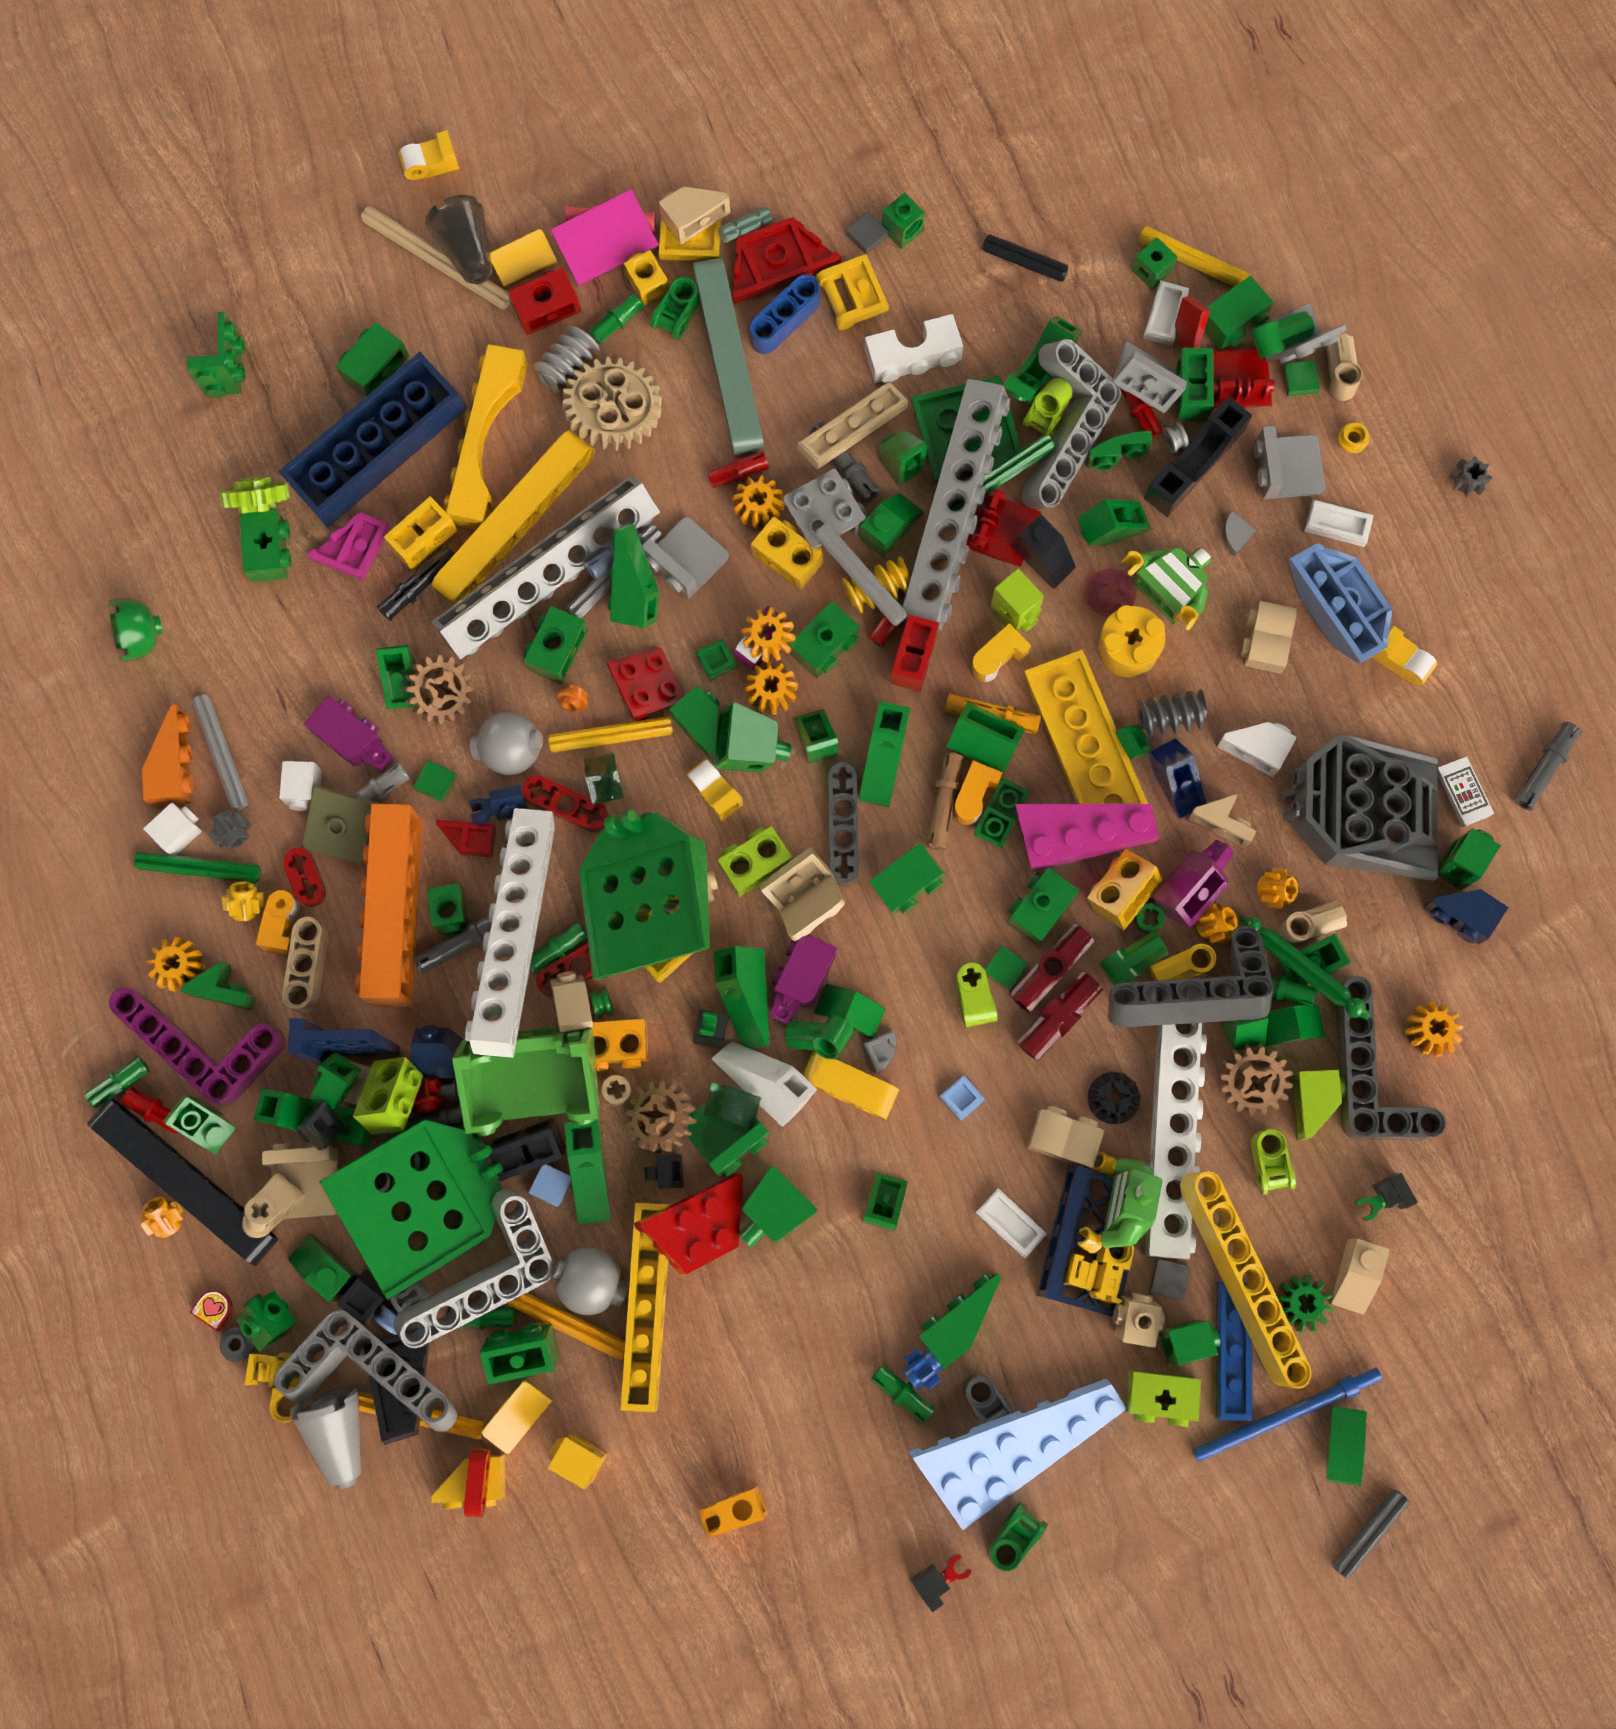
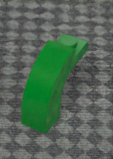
(1031, 377)
(289, 1110)

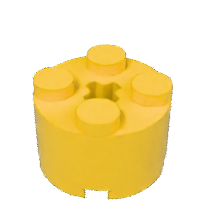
(1133, 624)

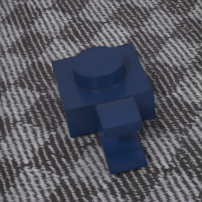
(500, 804)

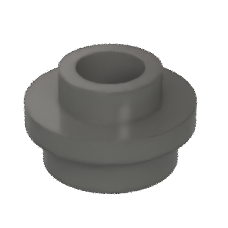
(226, 1349)

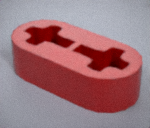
(311, 874)
(477, 1483)

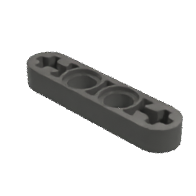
(846, 823)

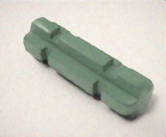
(745, 224)

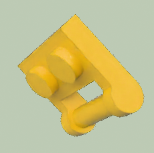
(861, 287)

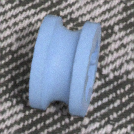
(386, 1318)

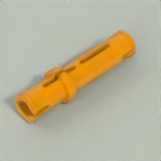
(1030, 722)

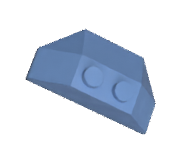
(1342, 601)

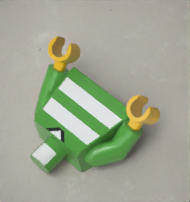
(1172, 581)
(1131, 1204)

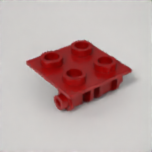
(1242, 378)
(999, 525)
(645, 682)

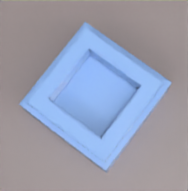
(962, 1098)
(550, 1185)

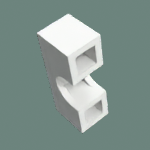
(891, 359)

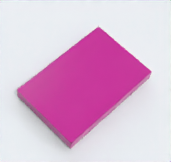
(604, 237)

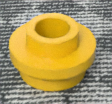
(1356, 430)

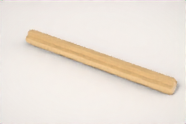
(431, 255)

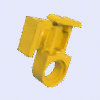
(1103, 1278)
(267, 1370)

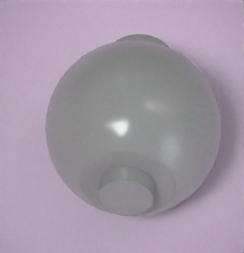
(507, 743)
(589, 1281)

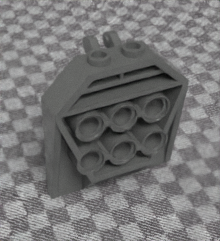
(1325, 812)

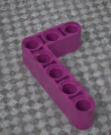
(190, 1052)

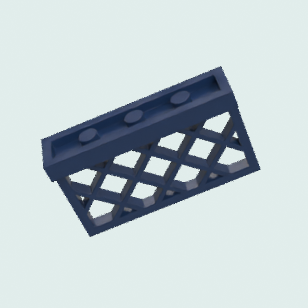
(317, 1044)
(1064, 1238)

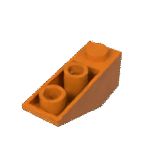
(167, 764)

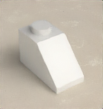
(1260, 746)

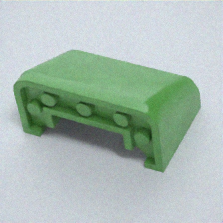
(545, 1077)

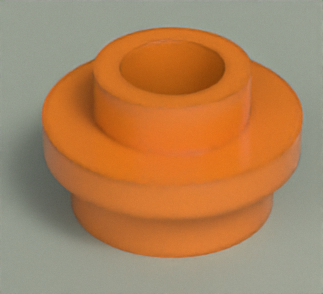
(573, 698)

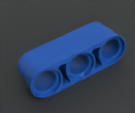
(787, 301)

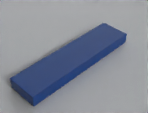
(1233, 1362)

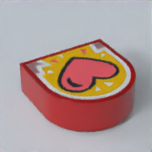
(213, 1309)

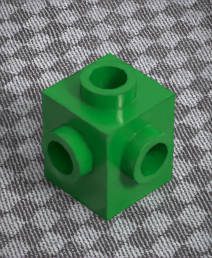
(266, 1320)

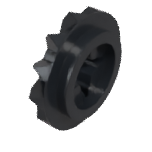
(1104, 1109)

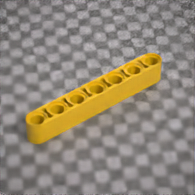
(513, 517)
(1258, 1288)

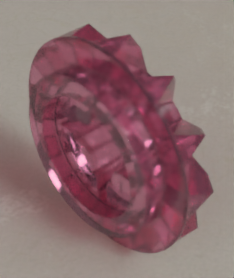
(1097, 595)

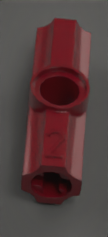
(1065, 953)
(1059, 1016)

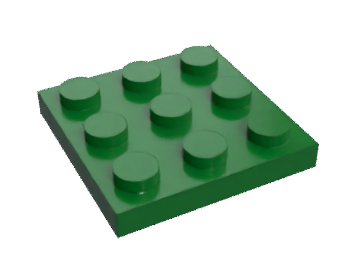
(936, 418)

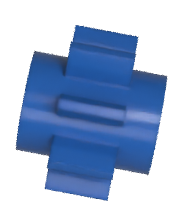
(922, 1369)

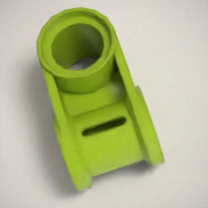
(1049, 407)
(975, 1002)
(1272, 1164)

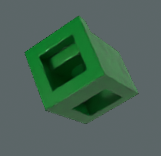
(334, 1080)

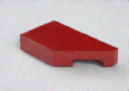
(1191, 322)
(469, 838)

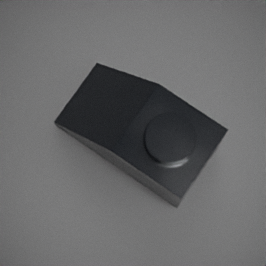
(1045, 551)

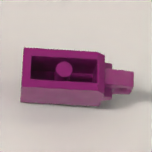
(347, 735)
(1194, 884)
(802, 976)

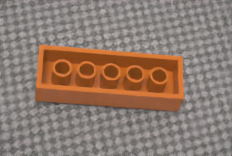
(390, 905)

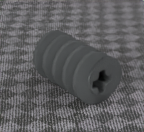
(1172, 712)

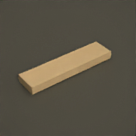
(852, 425)

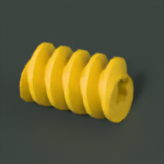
(893, 579)

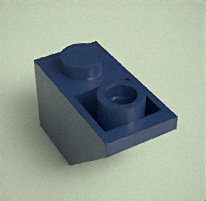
(1470, 913)

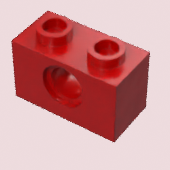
(539, 315)

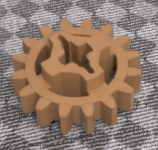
(433, 700)
(1265, 1071)
(657, 1104)

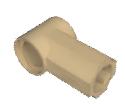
(1343, 365)
(1314, 923)

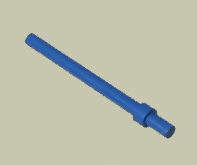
(1346, 1387)

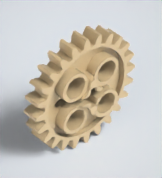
(633, 391)

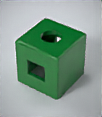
(1156, 269)

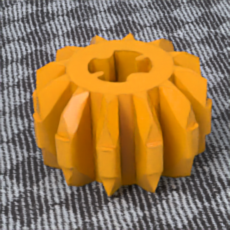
(767, 496)
(756, 635)
(772, 676)
(164, 971)
(1425, 1019)

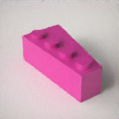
(1082, 831)

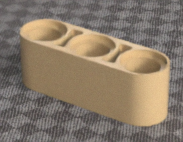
(298, 951)

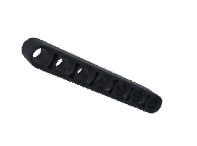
(178, 1179)

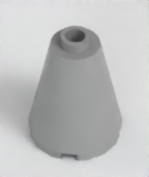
(332, 1434)

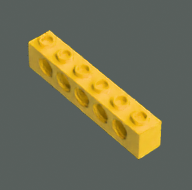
(644, 1320)

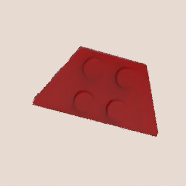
(777, 257)
(698, 1225)

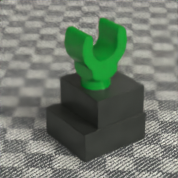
(710, 1028)
(1390, 1192)

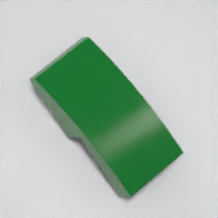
(1108, 453)
(1001, 813)
(1346, 1446)

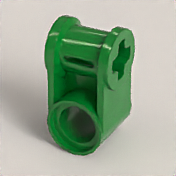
(674, 313)
(1017, 1537)

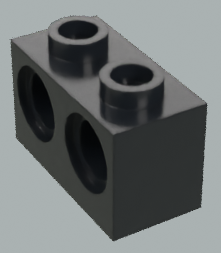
(527, 1149)

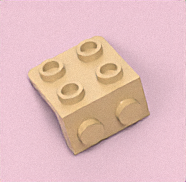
(803, 893)
(305, 1169)

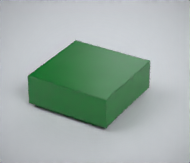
(1301, 378)
(716, 659)
(1134, 741)
(435, 781)
(1005, 968)

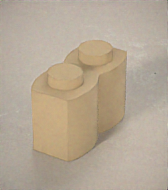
(1269, 637)
(1066, 1138)

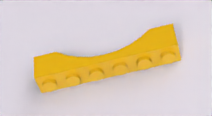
(499, 382)

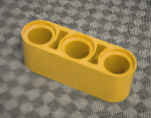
(850, 1085)

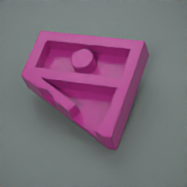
(353, 546)

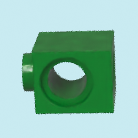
(903, 220)
(442, 896)

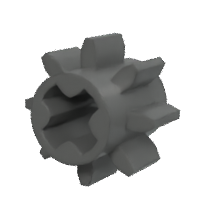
(1470, 476)
(229, 829)

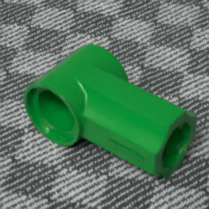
(1277, 335)
(1128, 963)
(825, 1038)

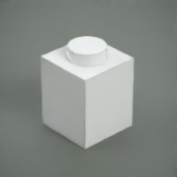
(298, 783)
(173, 828)

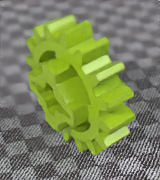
(254, 494)

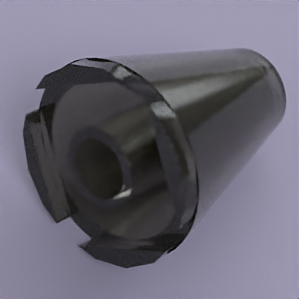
(462, 236)

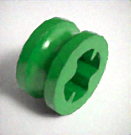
(1159, 920)
(601, 1002)

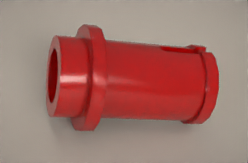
(882, 631)

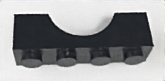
(1206, 449)

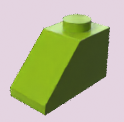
(1316, 1099)

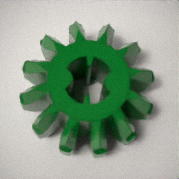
(1315, 1302)

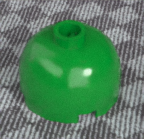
(134, 628)

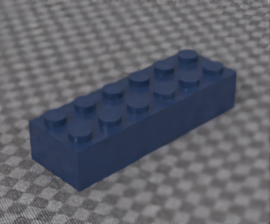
(373, 439)

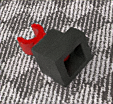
(933, 1584)

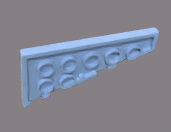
(1006, 1453)

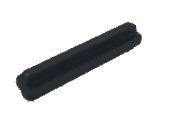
(1025, 257)

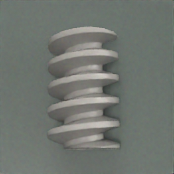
(563, 357)

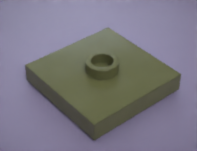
(337, 824)

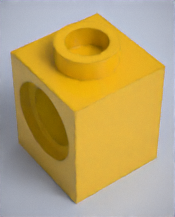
(648, 288)

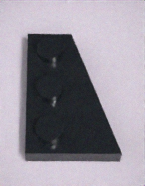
(393, 1417)

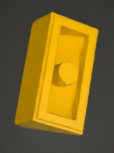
(522, 258)
(516, 1416)

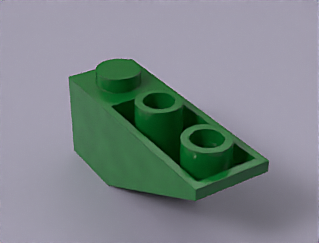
(633, 585)
(884, 754)
(742, 987)
(588, 1171)
(957, 1329)

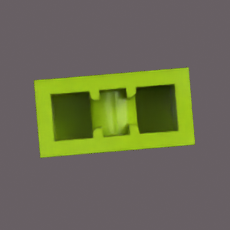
(1017, 602)
(1183, 1403)

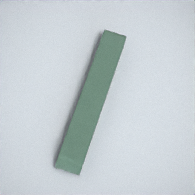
(728, 356)

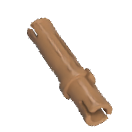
(947, 787)

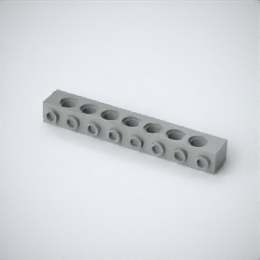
(977, 399)
(529, 568)

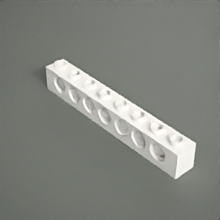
(500, 1036)
(1157, 1239)

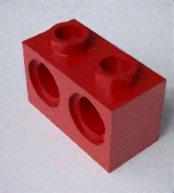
(914, 653)

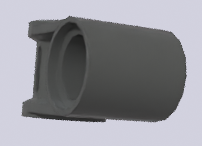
(990, 1407)

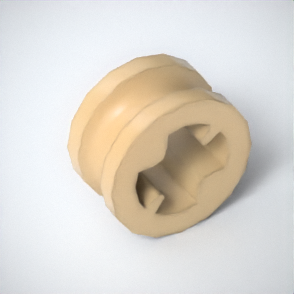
(622, 1082)

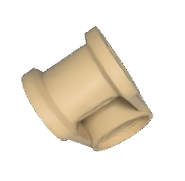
(271, 1206)

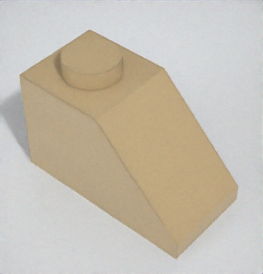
(692, 210)
(570, 1002)
(1359, 1275)

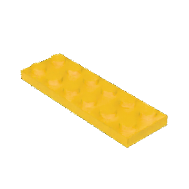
(1083, 732)

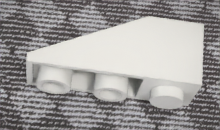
(778, 1084)

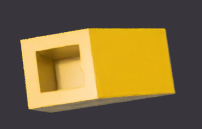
(452, 1491)

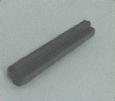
(1371, 1534)

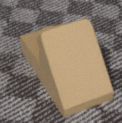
(1216, 820)

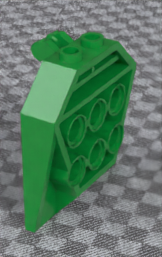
(623, 857)
(467, 1187)

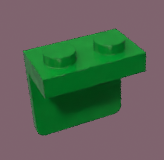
(223, 372)
(724, 1143)

